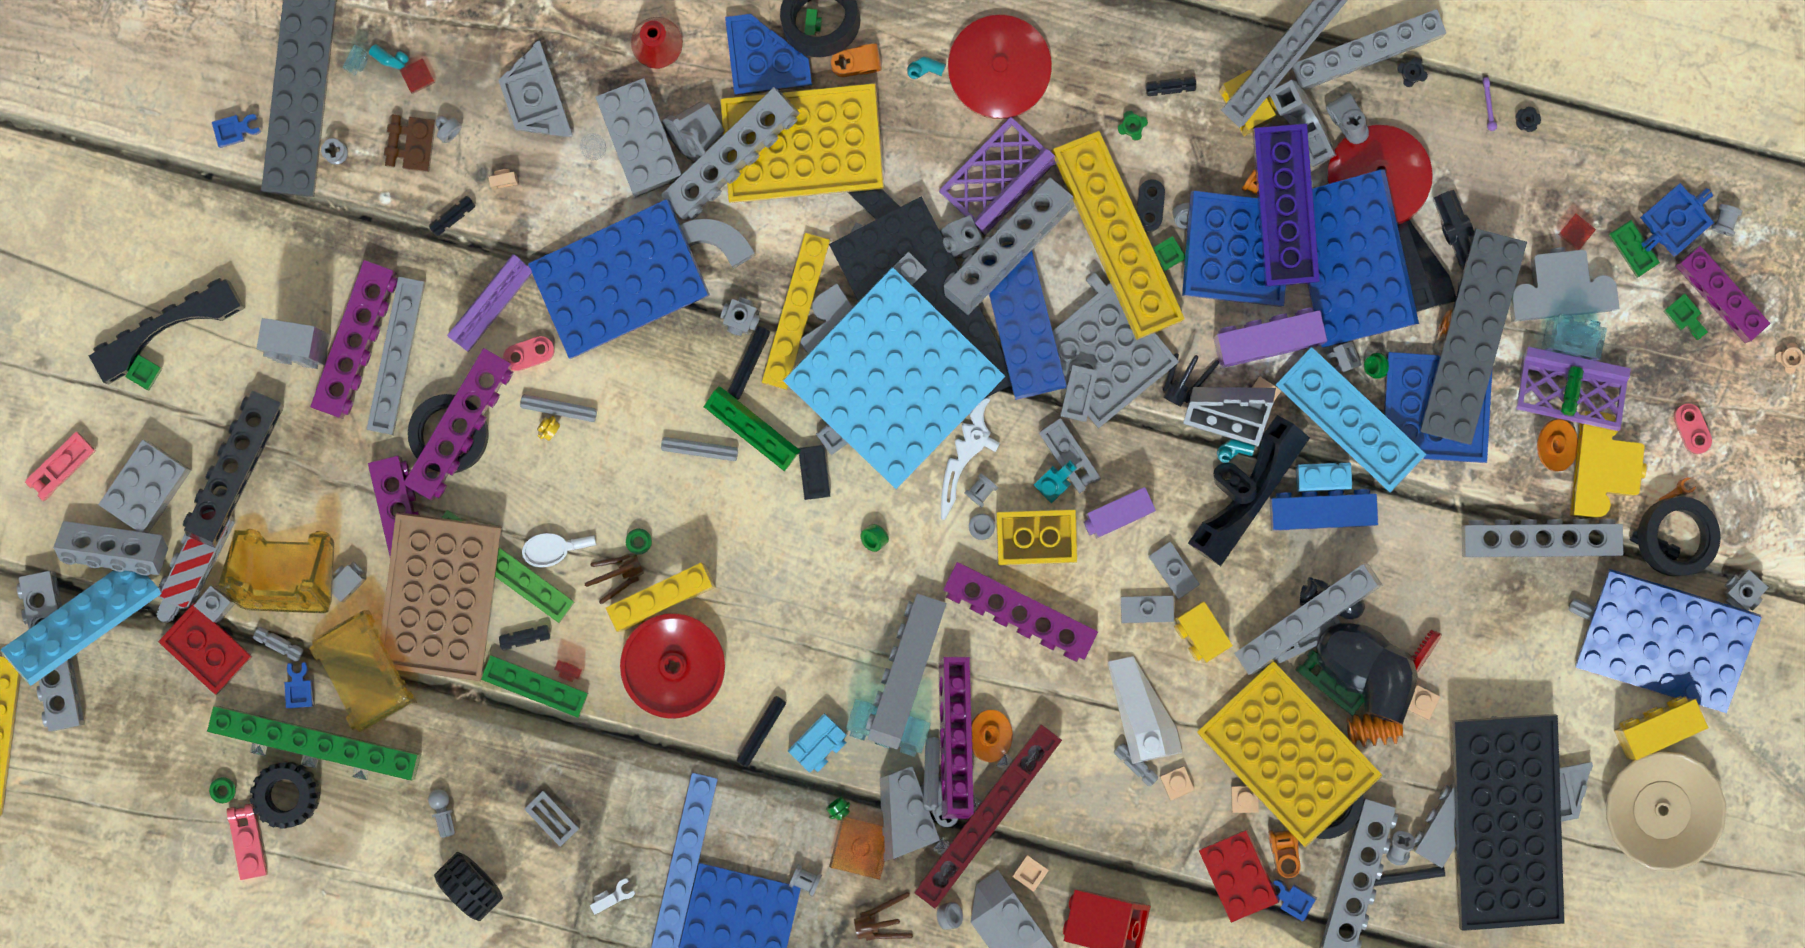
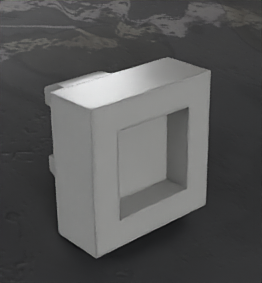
(1346, 356)

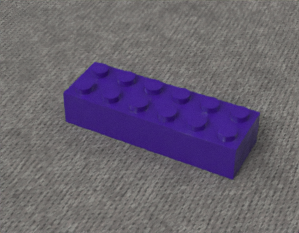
(1285, 205)

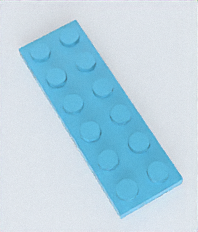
(1351, 419)
(79, 623)

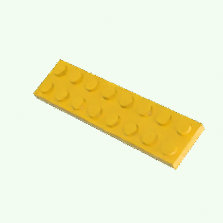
(1118, 235)

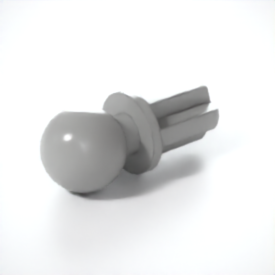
(439, 800)

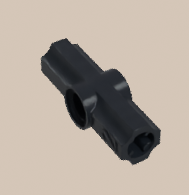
(1456, 226)

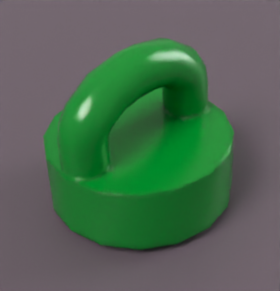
(874, 537)

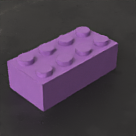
(1269, 339)

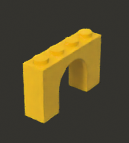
(660, 596)

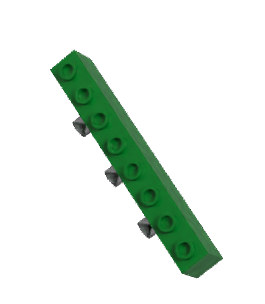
(313, 744)

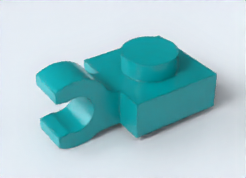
(1054, 482)

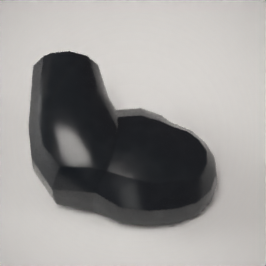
(1371, 666)

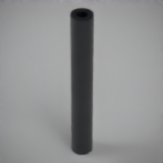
(1408, 876)

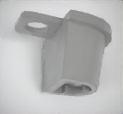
(693, 130)

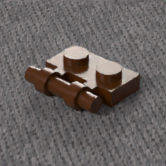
(418, 143)

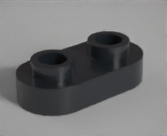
(1151, 205)
(1238, 487)

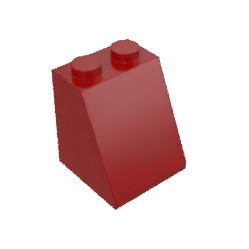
(1105, 921)

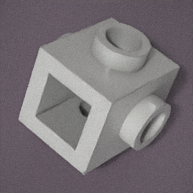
(961, 237)
(749, 321)
(1753, 590)

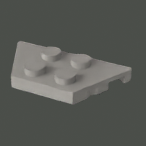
(534, 96)
(1573, 789)

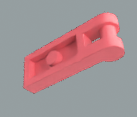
(60, 465)
(247, 842)

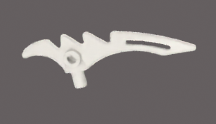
(976, 438)

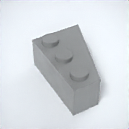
(1231, 411)
(904, 817)

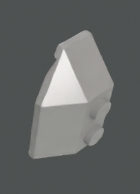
(1003, 918)

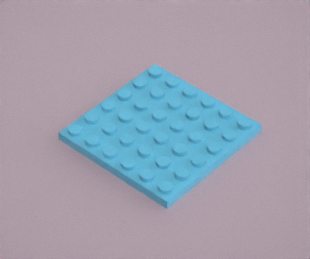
(894, 378)

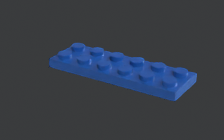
(1026, 331)

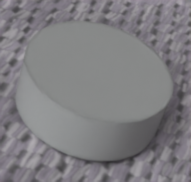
(981, 526)

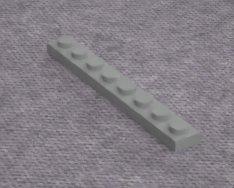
(1280, 59)

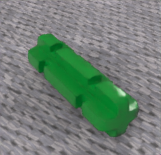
(1572, 391)

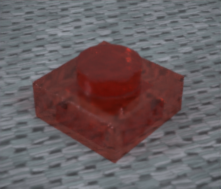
(417, 76)
(1576, 231)
(568, 671)

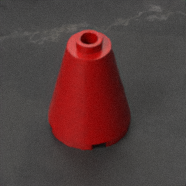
(660, 50)

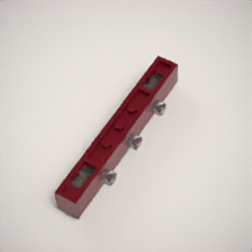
(987, 815)

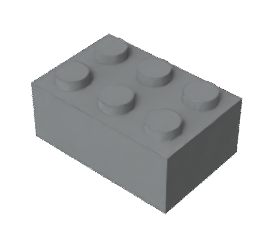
(144, 487)

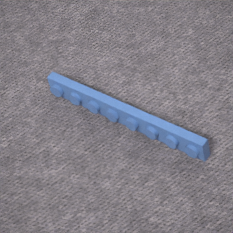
(684, 861)

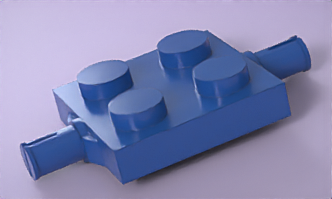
(1677, 219)

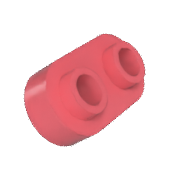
(528, 353)
(1690, 429)

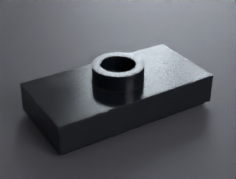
(814, 472)

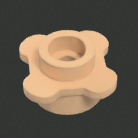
(1783, 358)

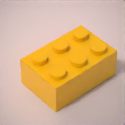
(1036, 537)
(1660, 727)

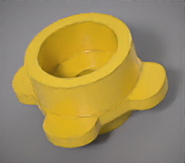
(548, 428)

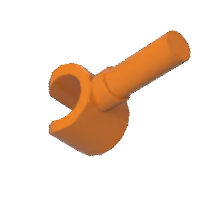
(1678, 490)

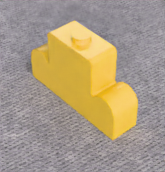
(1604, 468)

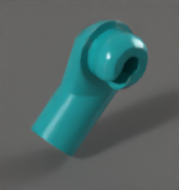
(387, 59)
(924, 65)
(1232, 448)

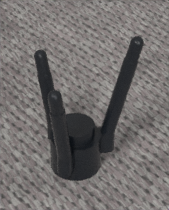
(1178, 392)

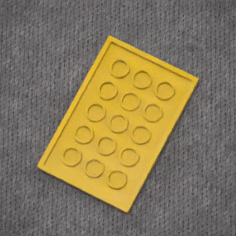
(825, 152)
(1289, 754)

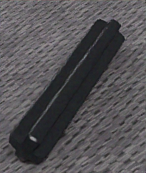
(748, 362)
(761, 731)

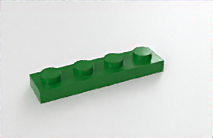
(751, 428)
(534, 686)

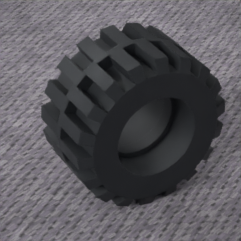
(263, 802)
(468, 886)

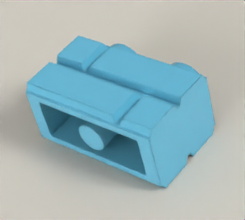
(1323, 477)
(818, 743)

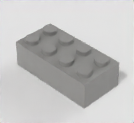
(639, 137)
(293, 342)

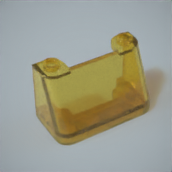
(279, 574)
(362, 671)

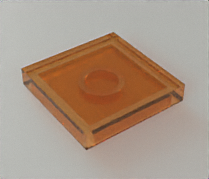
(859, 848)

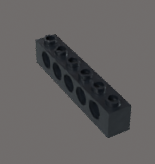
(211, 530)

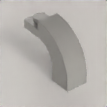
(1298, 109)
(720, 235)

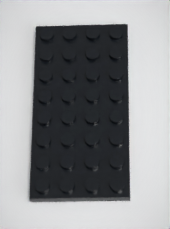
(878, 246)
(1508, 822)

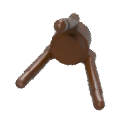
(629, 567)
(868, 927)

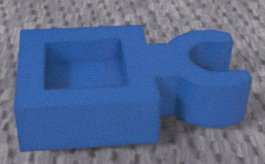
(231, 130)
(298, 692)
(1296, 901)

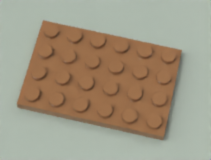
(439, 595)

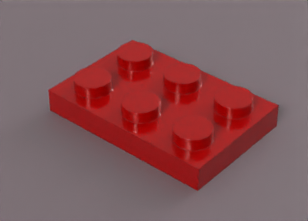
(205, 649)
(1239, 875)

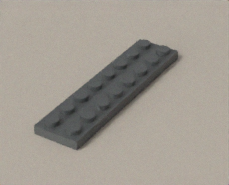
(298, 97)
(1473, 336)

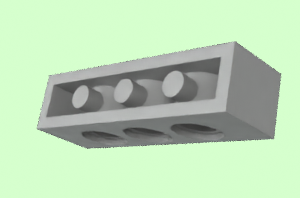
(124, 543)

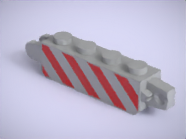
(190, 571)

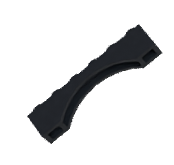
(215, 303)
(1278, 451)

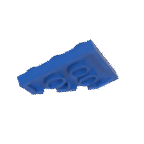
(763, 58)

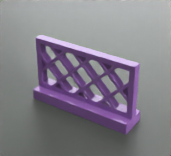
(1014, 190)
(490, 303)
(1560, 364)

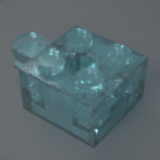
(1574, 338)

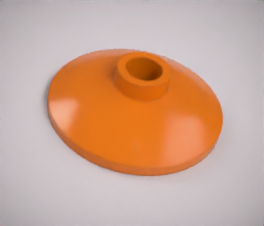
(1557, 445)
(998, 735)

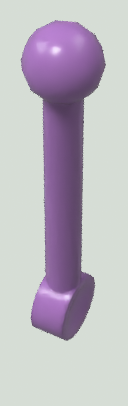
(1492, 126)

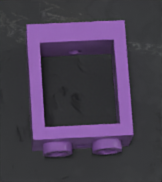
(1119, 513)

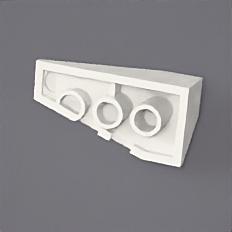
(1144, 719)

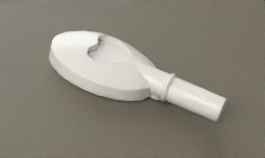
(550, 548)

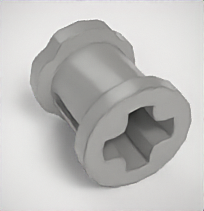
(340, 156)
(1727, 220)
(981, 490)
(1399, 850)
(811, 880)

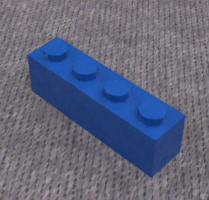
(1323, 511)

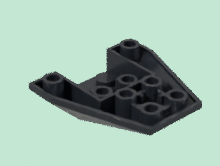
(1427, 276)

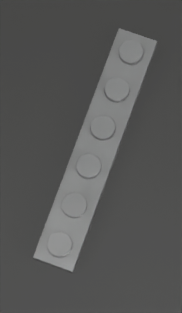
(395, 356)

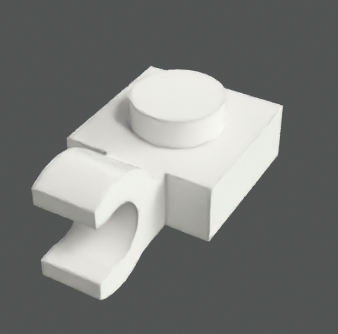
(606, 900)

